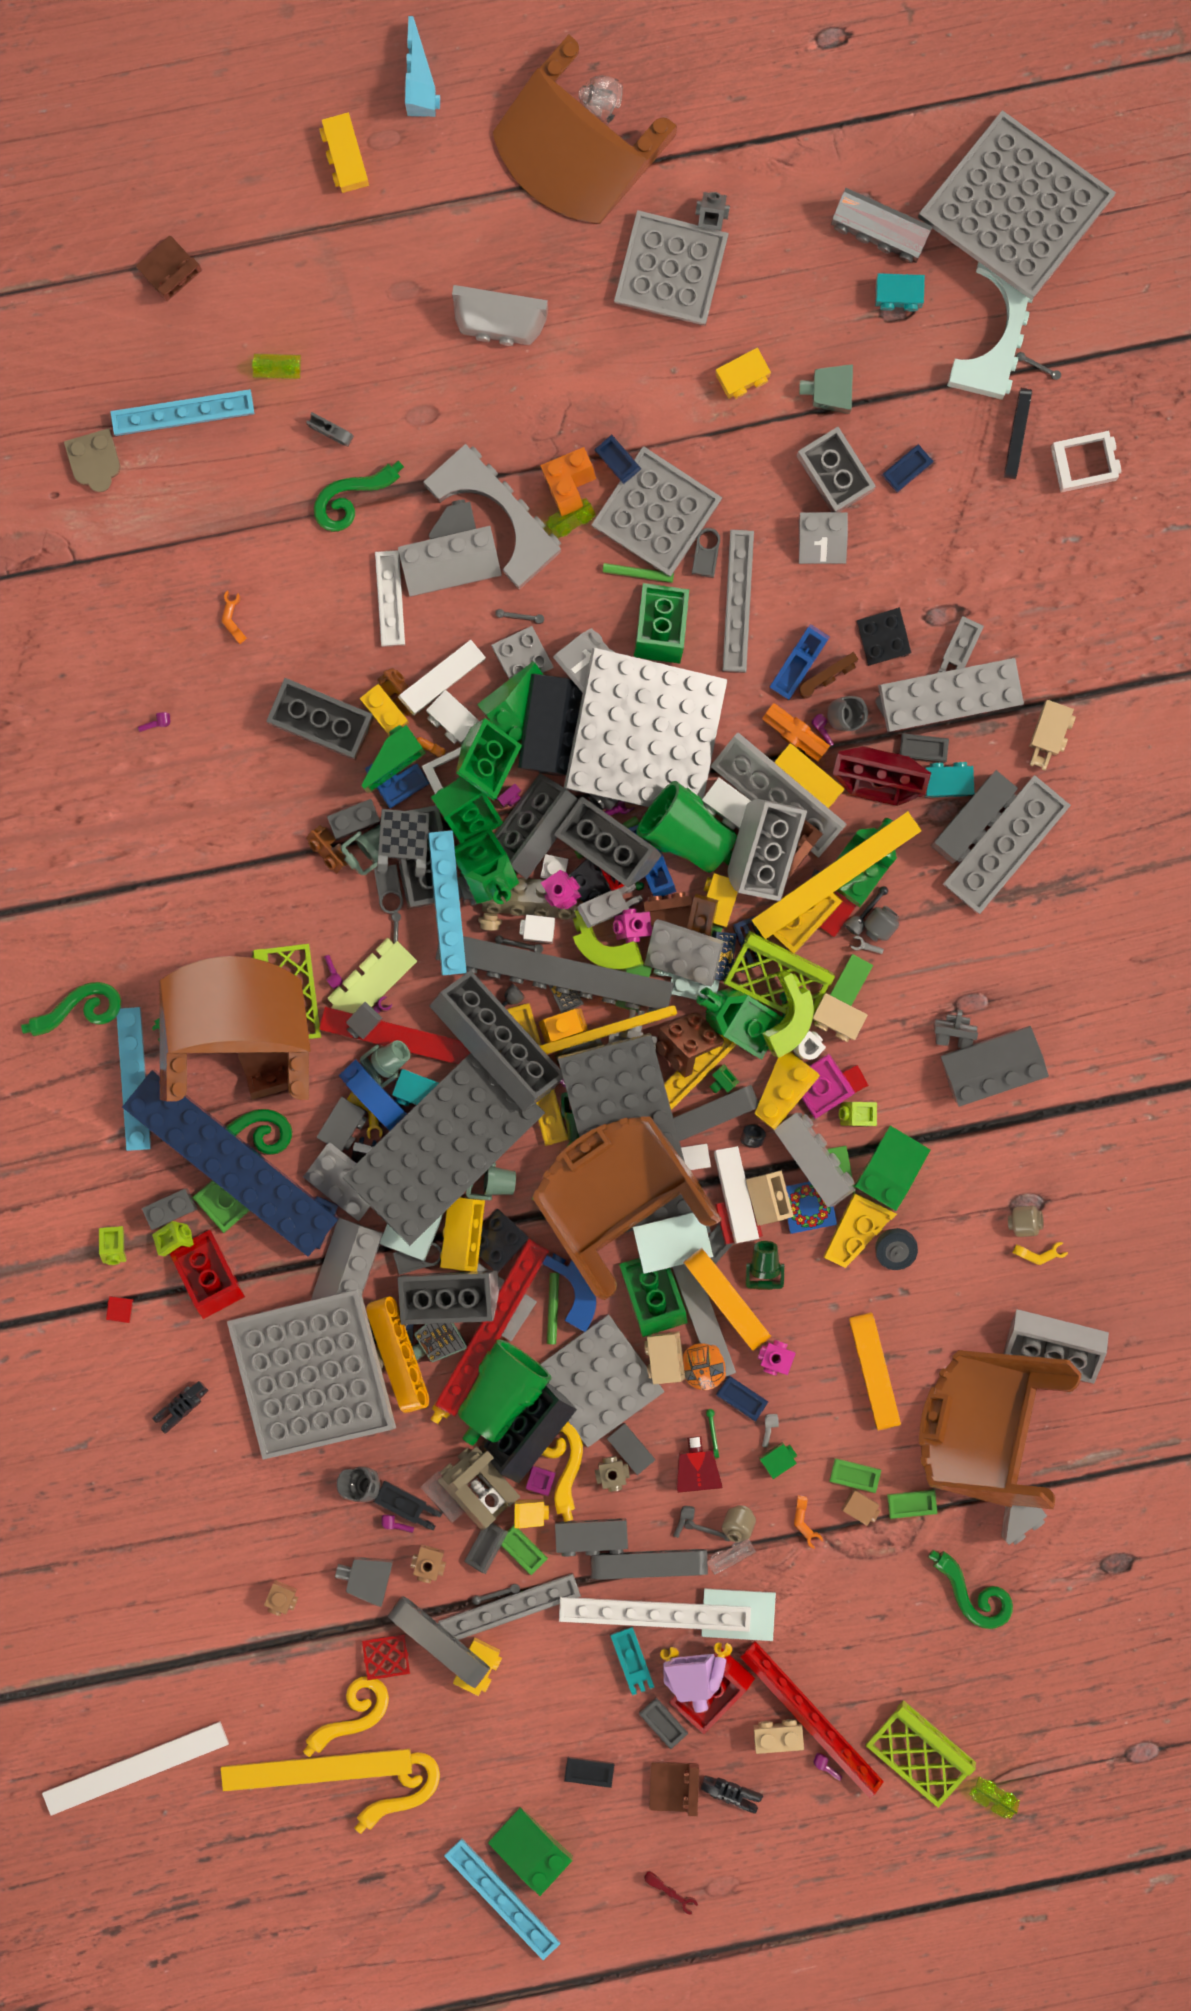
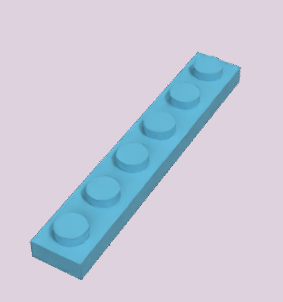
(182, 412)
(447, 902)
(132, 1072)
(502, 1899)

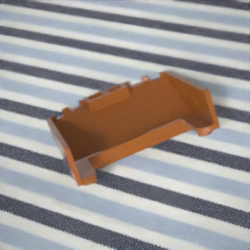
(566, 152)
(231, 1008)
(611, 1184)
(980, 1424)

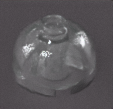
(601, 96)

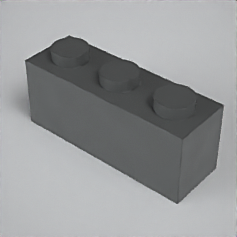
(591, 1536)

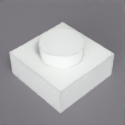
(552, 865)

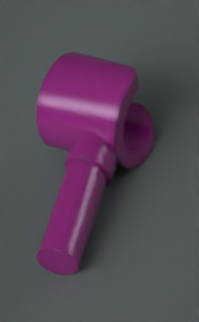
(163, 720)
(818, 723)
(620, 808)
(335, 979)
(379, 1008)
(388, 1522)
(821, 1763)

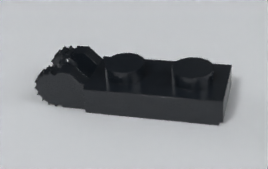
(405, 1504)

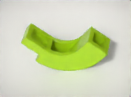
(616, 958)
(797, 1021)

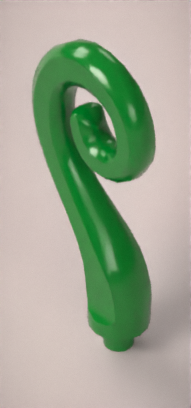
(378, 481)
(48, 1022)
(265, 1115)
(951, 1569)

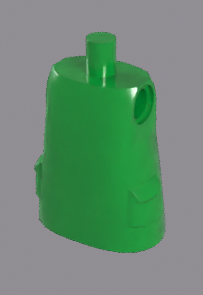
(684, 827)
(503, 1389)

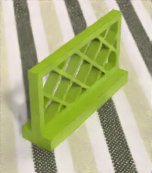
(262, 954)
(782, 957)
(933, 1737)

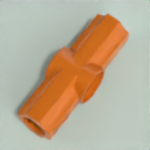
(795, 732)

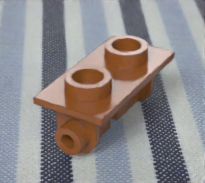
(392, 682)
(320, 841)

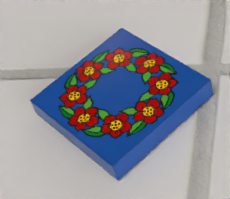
(808, 1209)

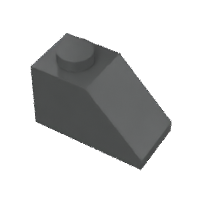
(454, 520)
(363, 1021)

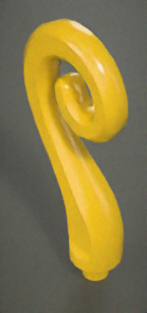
(563, 1495)
(322, 1736)
(378, 1809)

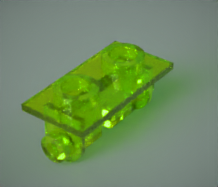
(276, 366)
(563, 525)
(1004, 1802)

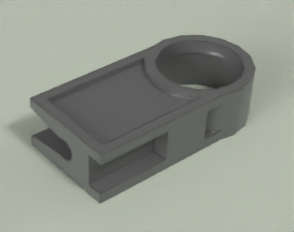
(330, 430)
(704, 558)
(387, 884)
(407, 1263)

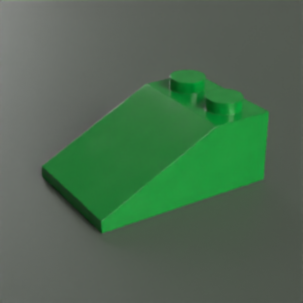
(661, 623)
(508, 703)
(395, 755)
(487, 757)
(466, 809)
(892, 1168)
(653, 1298)
(530, 1851)

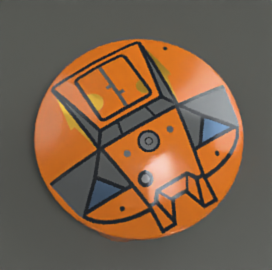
(704, 1366)

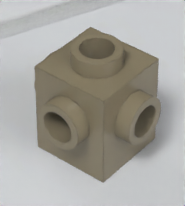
(612, 1464)

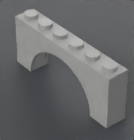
(468, 474)

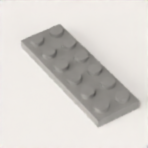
(951, 694)
(762, 779)
(1006, 844)

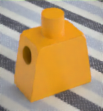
(563, 1025)

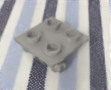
(520, 650)

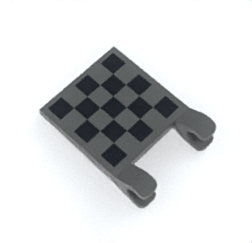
(403, 837)

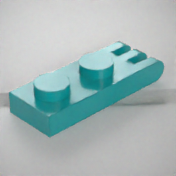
(631, 1659)

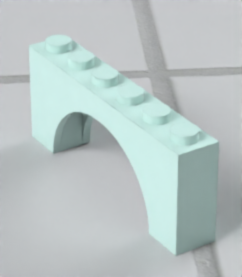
(991, 372)

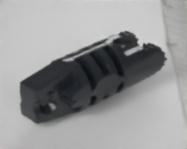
(181, 1406)
(731, 1793)

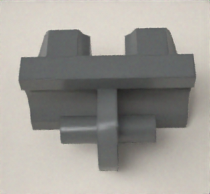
(955, 1026)

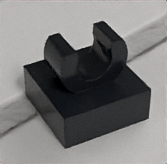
(360, 1149)

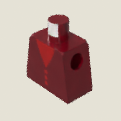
(697, 1468)

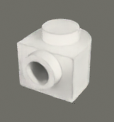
(809, 1047)

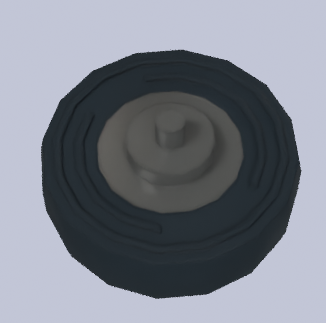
(896, 1249)

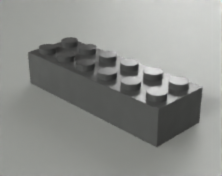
(497, 1040)

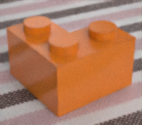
(565, 475)

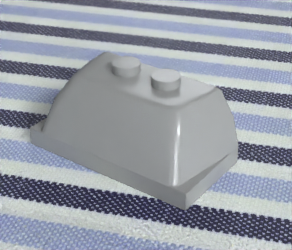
(498, 315)
(765, 848)

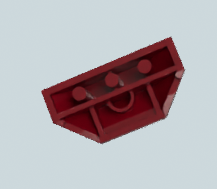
(881, 775)

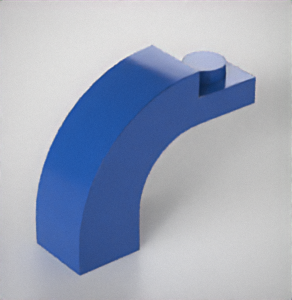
(372, 1095)
(585, 1300)

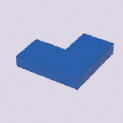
(402, 786)

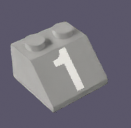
(823, 538)
(576, 655)

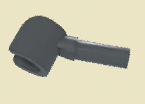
(687, 1512)

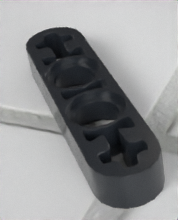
(1017, 433)

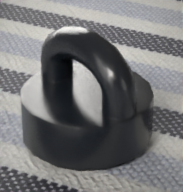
(753, 1136)

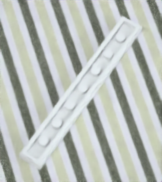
(654, 1614)
(135, 1768)

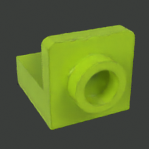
(858, 1114)
(172, 1237)
(112, 1245)

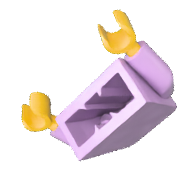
(694, 1676)

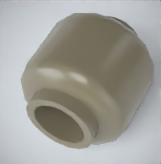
(1026, 1221)
(739, 1523)

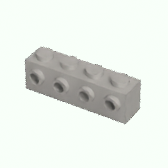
(814, 1159)

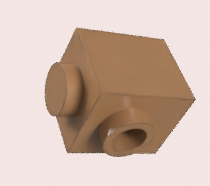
(281, 1598)

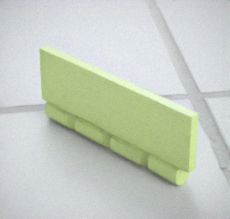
(377, 980)

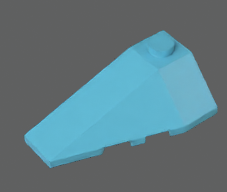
(420, 88)

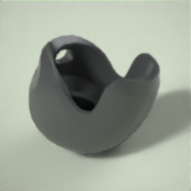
(847, 713)
(358, 1484)

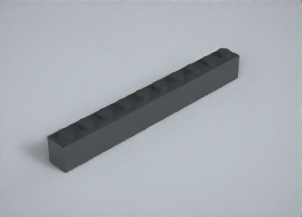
(565, 975)

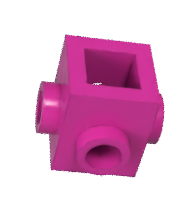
(561, 890)
(632, 925)
(785, 1359)

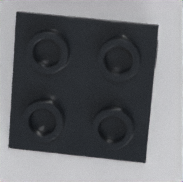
(884, 636)
(591, 881)
(500, 1240)

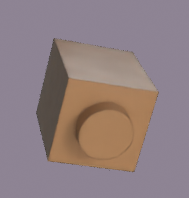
(861, 1507)

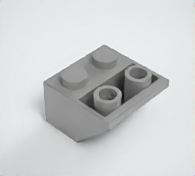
(1020, 1520)

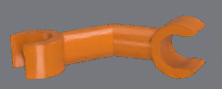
(227, 618)
(431, 747)
(799, 1521)

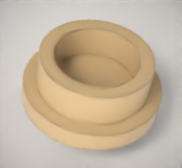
(490, 921)

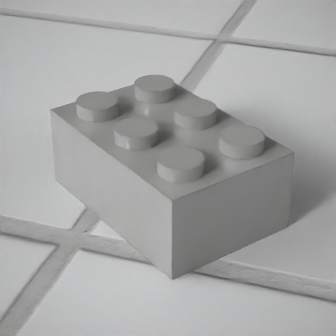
(836, 470)

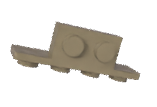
(529, 899)

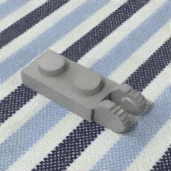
(961, 644)
(607, 906)

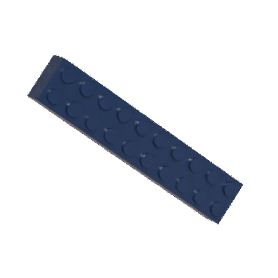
(232, 1165)

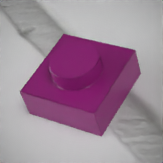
(510, 796)
(540, 1480)

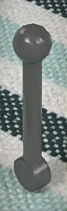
(1054, 374)
(539, 619)
(396, 917)
(537, 948)
(689, 1524)
(515, 1588)

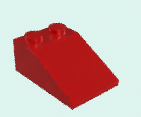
(207, 1275)
(733, 1685)

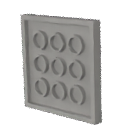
(671, 268)
(657, 512)
(601, 1379)

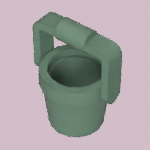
(369, 846)
(386, 1061)
(496, 1182)

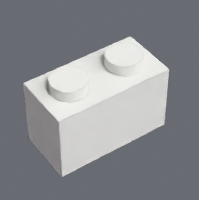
(451, 716)
(726, 803)
(538, 929)

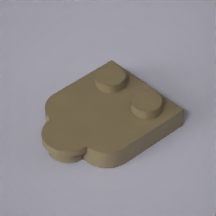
(94, 459)

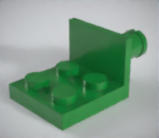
(486, 868)
(862, 885)
(739, 1018)

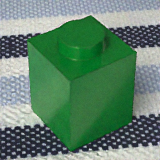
(779, 1459)

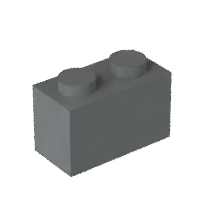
(354, 819)
(342, 1124)
(169, 1208)

